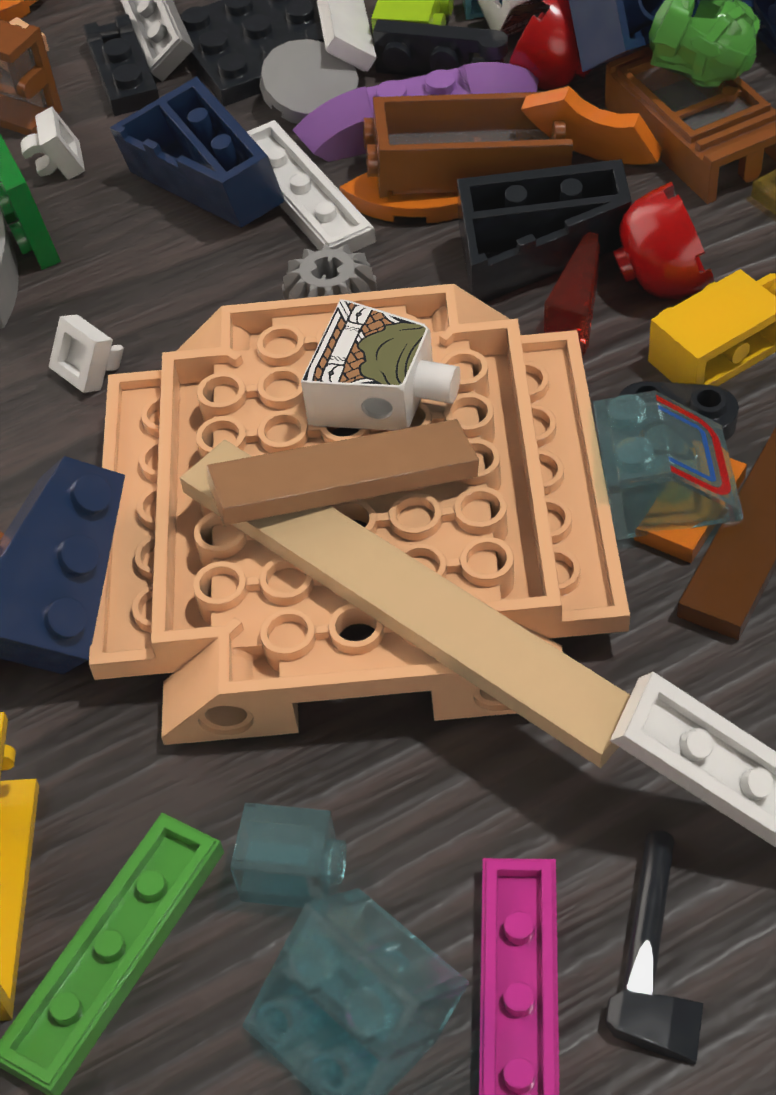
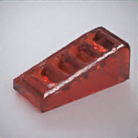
(573, 297)

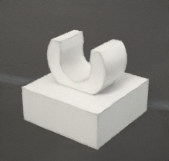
(57, 143)
(83, 353)

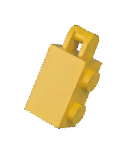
(716, 331)

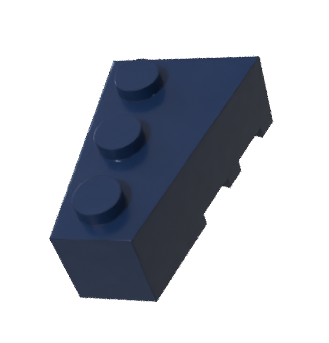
(199, 154)
(57, 565)

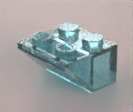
(353, 998)

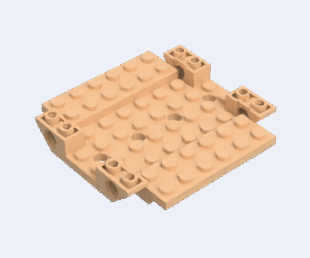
(262, 635)

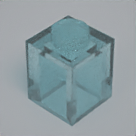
(286, 855)

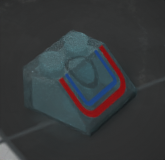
(663, 465)

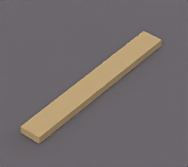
(437, 618)

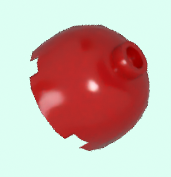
(550, 47)
(661, 246)

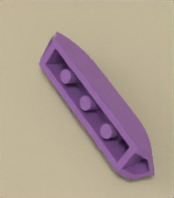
(336, 126)

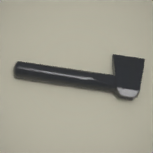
(636, 1014)

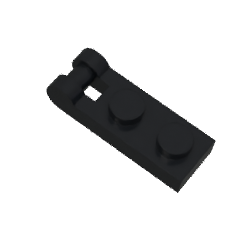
(423, 48)
(121, 65)

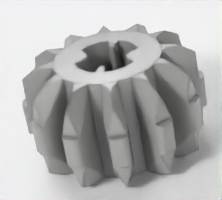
(328, 274)

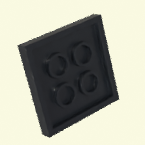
(238, 35)

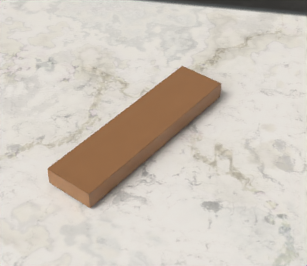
(341, 471)

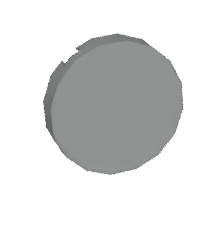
(303, 77)

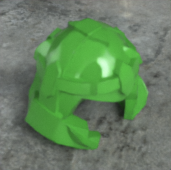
(706, 47)

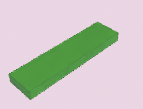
(108, 955)

